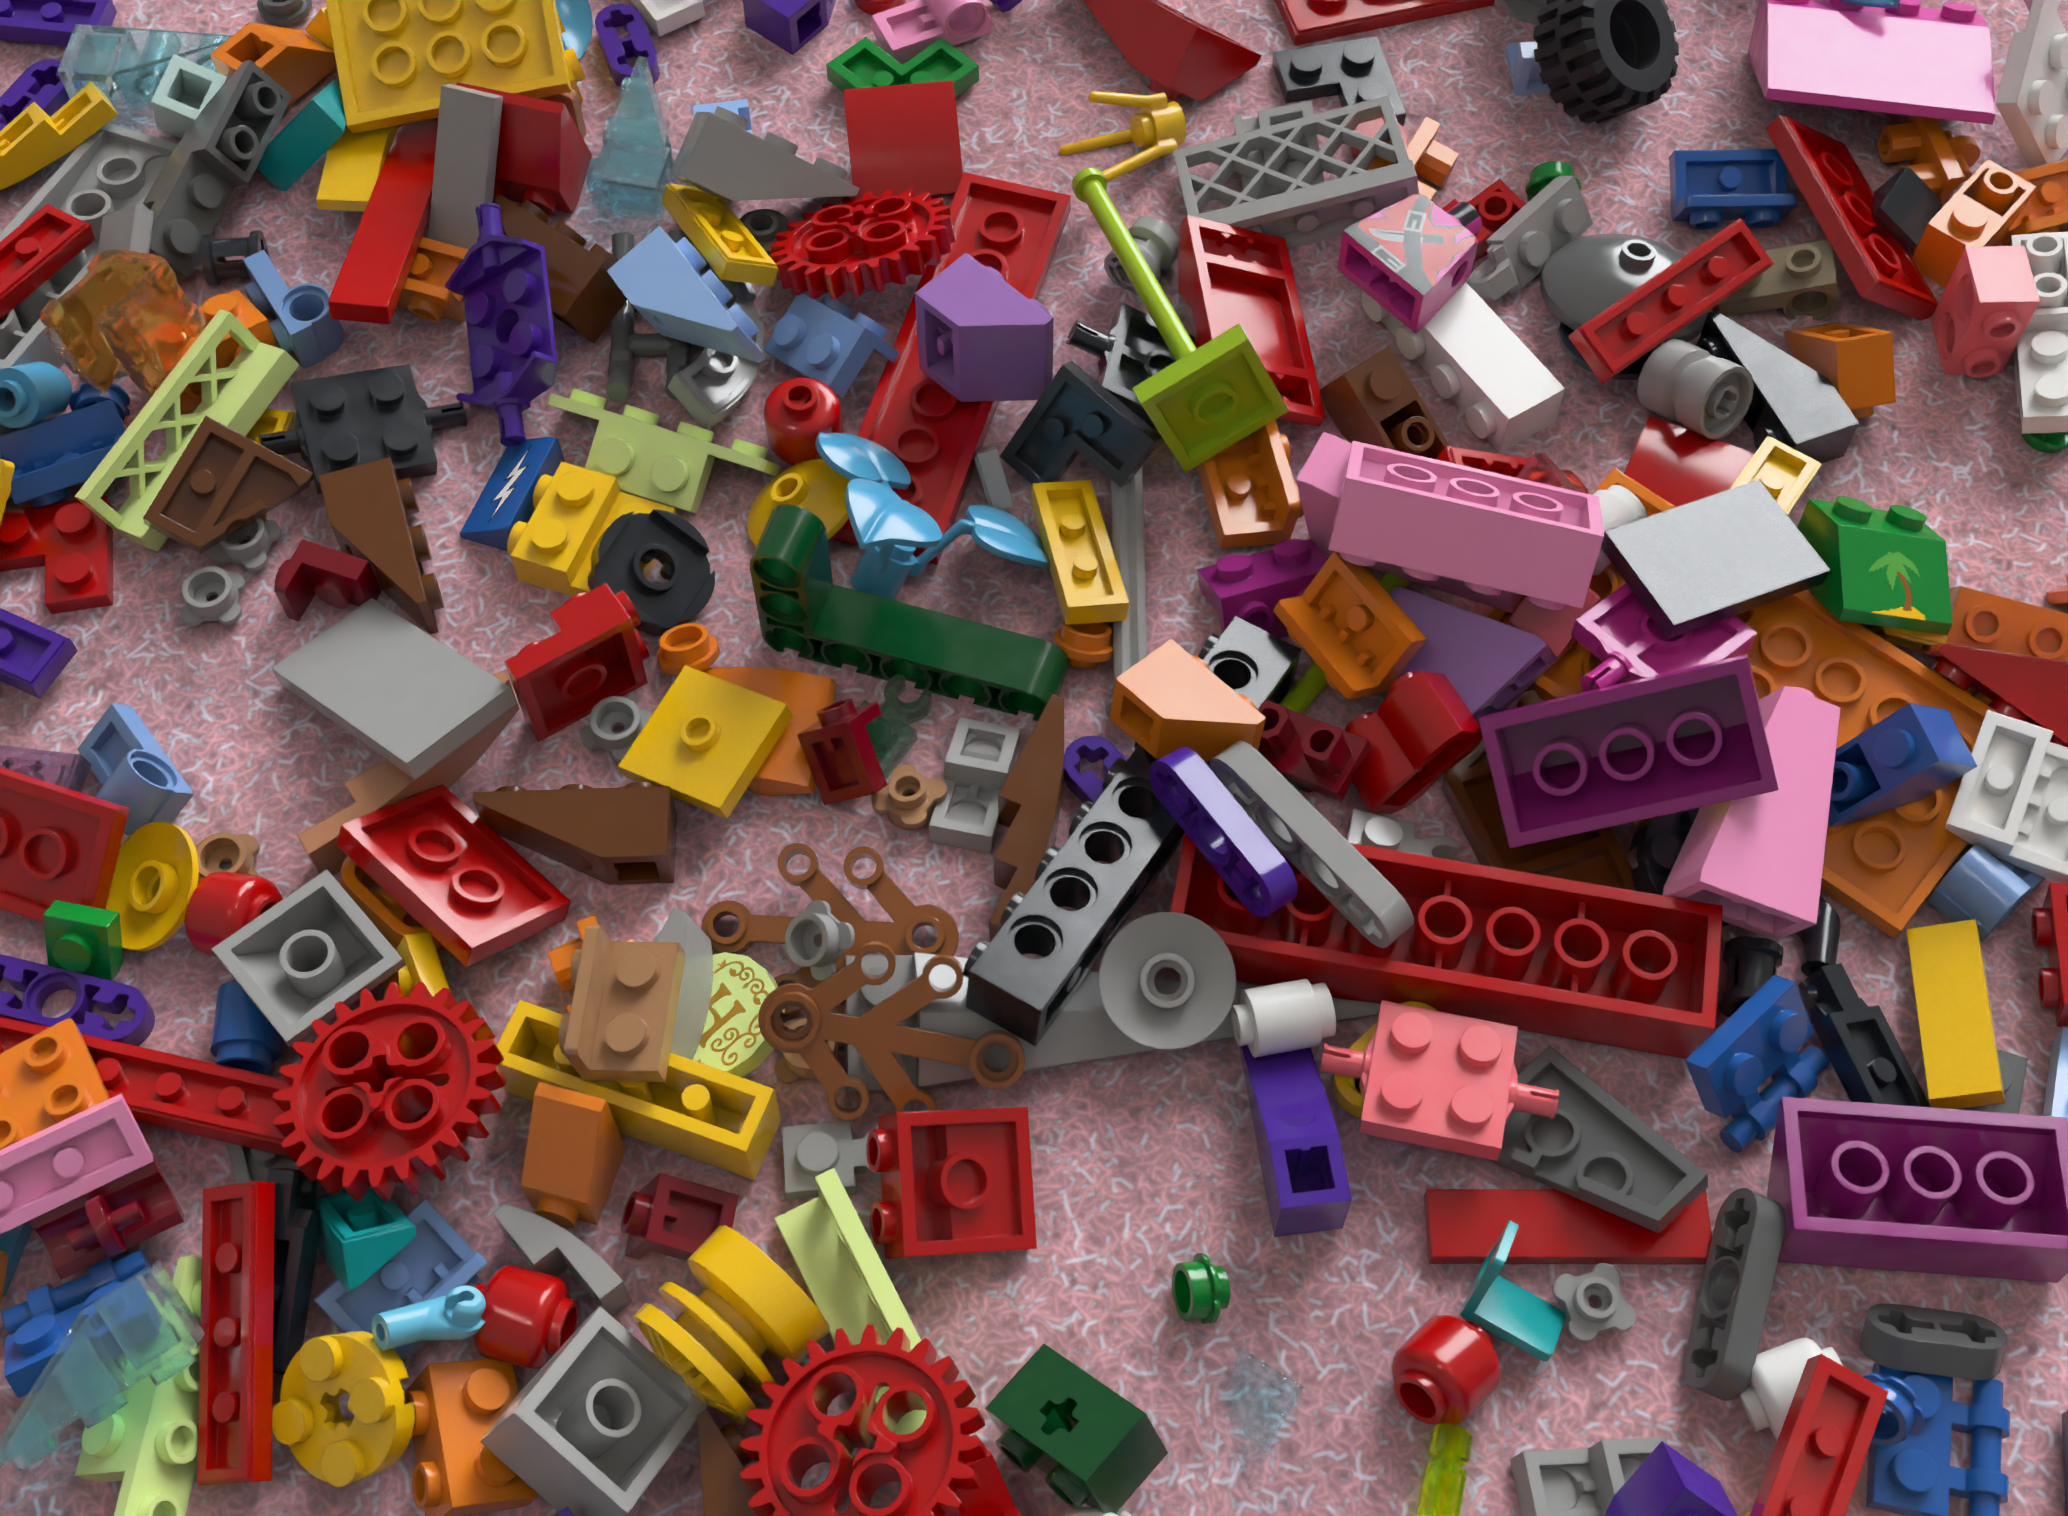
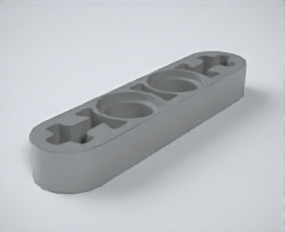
(1313, 845)

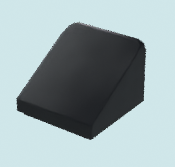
(1905, 207)

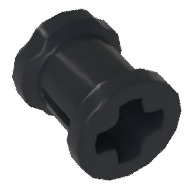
(215, 250)
(1750, 966)

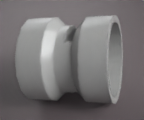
(1157, 244)

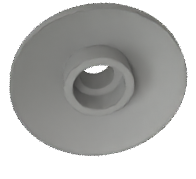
(1159, 943)

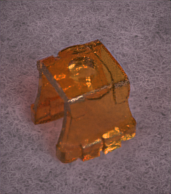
(123, 315)

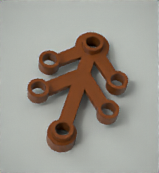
(817, 886)
(879, 1034)

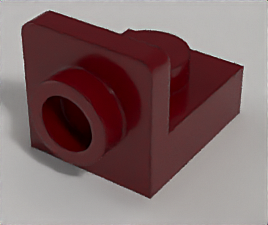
(329, 574)
(842, 752)
(674, 1216)

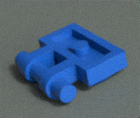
(1749, 1049)
(48, 1313)
(1917, 1472)

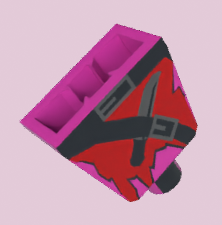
(1411, 256)

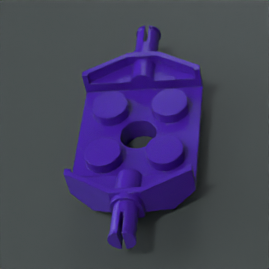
(509, 359)

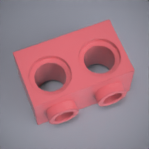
(1984, 310)

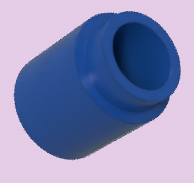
(242, 1033)

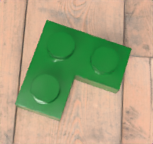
(870, 66)

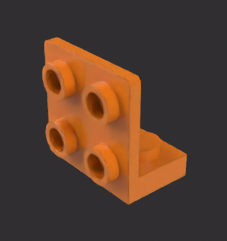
(2005, 626)
(46, 1082)

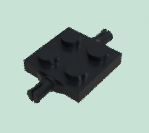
(1125, 355)
(363, 420)

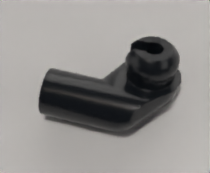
(1821, 940)

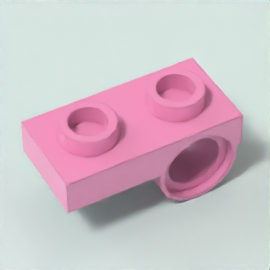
(918, 24)

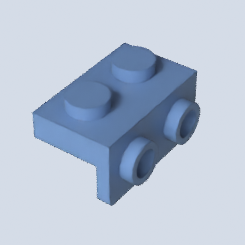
(826, 343)
(419, 1272)

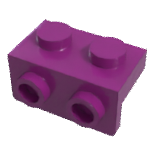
(1257, 582)

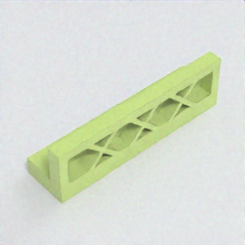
(233, 400)
(845, 1272)

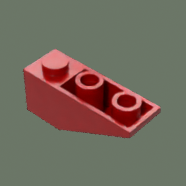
(2017, 684)

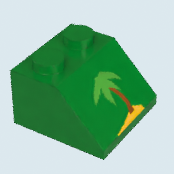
(1881, 563)

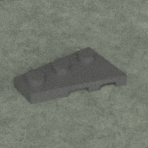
(1598, 1149)

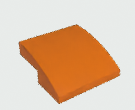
(805, 693)

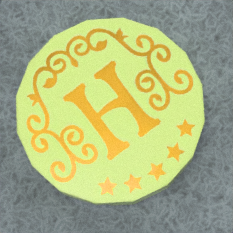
(732, 1030)

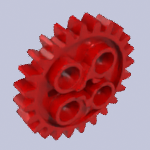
(863, 244)
(389, 1091)
(801, 1433)

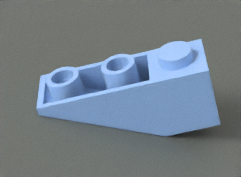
(679, 301)

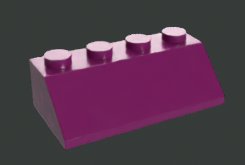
(1629, 752)
(1922, 1189)

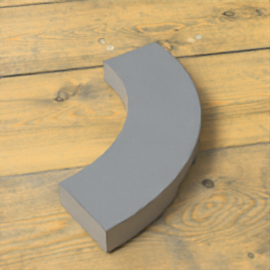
(717, 380)

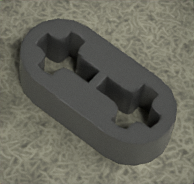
(1933, 1341)

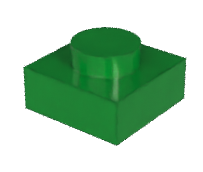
(83, 939)

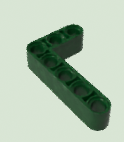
(886, 637)

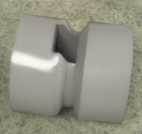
(1695, 388)

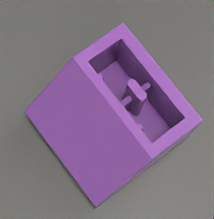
(983, 335)

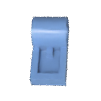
(298, 313)
(134, 769)
(1983, 890)

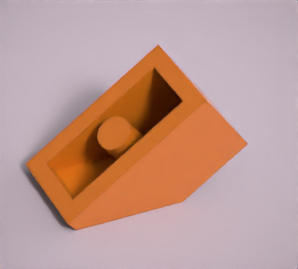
(1852, 358)
(570, 1155)

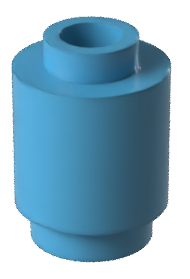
(32, 394)

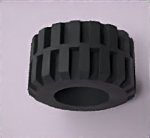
(1605, 55)

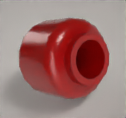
(796, 415)
(225, 905)
(525, 1316)
(1445, 1370)

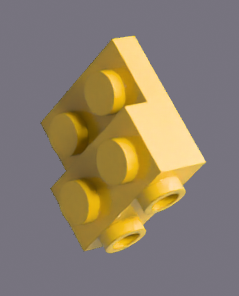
(566, 523)

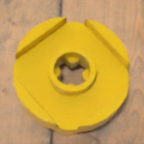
(311, 1416)

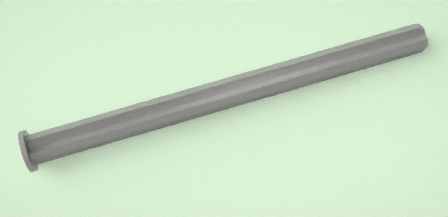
(1129, 552)

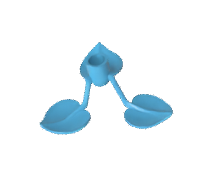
(895, 527)

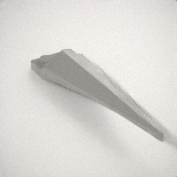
(1076, 1036)

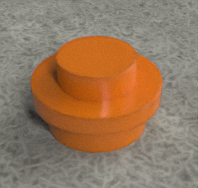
(1085, 643)
(688, 646)

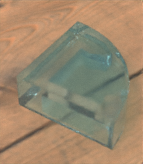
(1261, 1398)

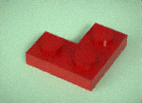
(70, 545)

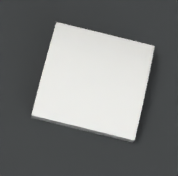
(2016, 797)

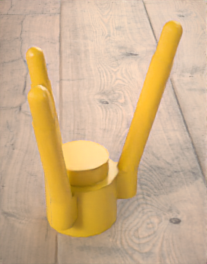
(1157, 127)

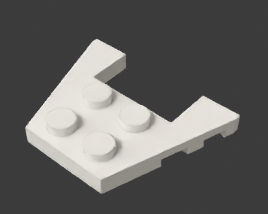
(2036, 85)

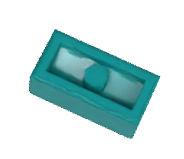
(304, 138)
(360, 1235)

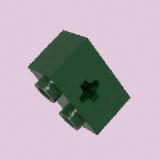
(1075, 1432)

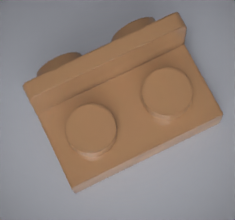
(622, 1008)

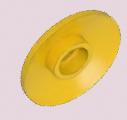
(805, 485)
(153, 884)

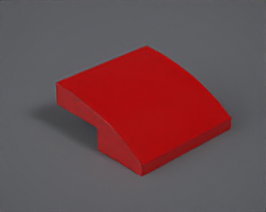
(904, 138)
(1683, 463)

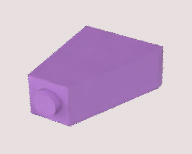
(1479, 656)

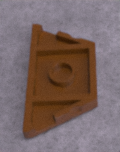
(1580, 857)

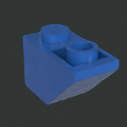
(1897, 763)

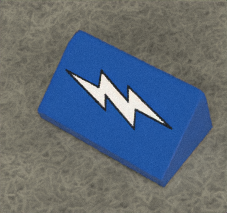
(511, 490)

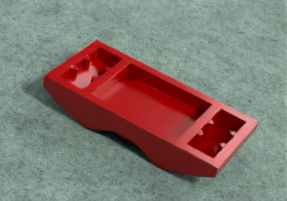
(1249, 281)

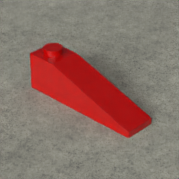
(1172, 47)

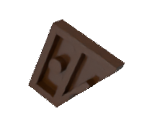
(222, 487)

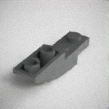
(210, 162)

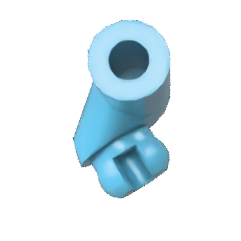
(440, 1318)

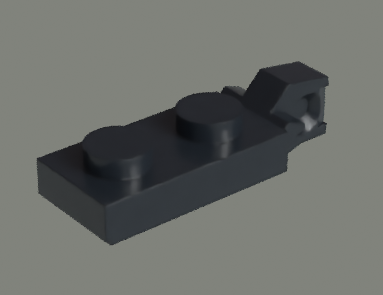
(1859, 1041)
(294, 1260)

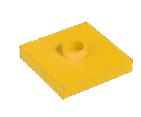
(706, 741)

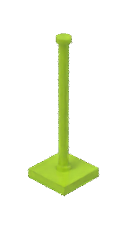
(1211, 391)

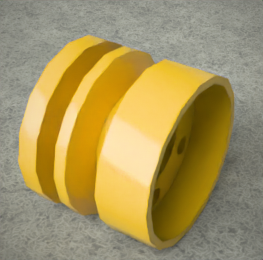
(737, 1317)

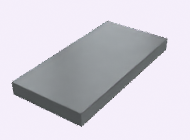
(395, 687)

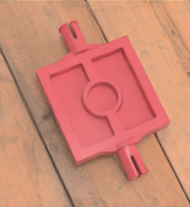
(1439, 1080)

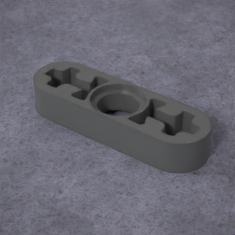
(1724, 1334)

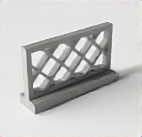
(1305, 210)

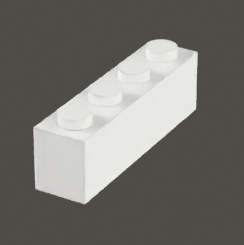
(1479, 368)

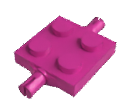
(1635, 647)

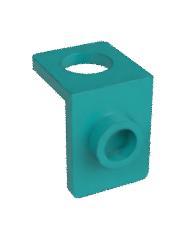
(1508, 1309)

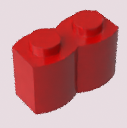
(1413, 740)

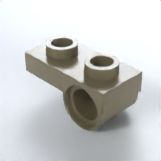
(1799, 281)

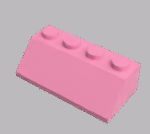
(1467, 526)

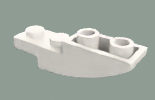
(2043, 347)

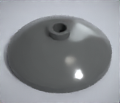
(1601, 270)

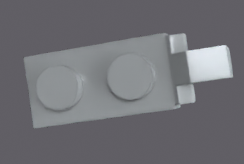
(1529, 238)

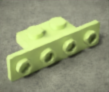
(656, 460)
(155, 1435)

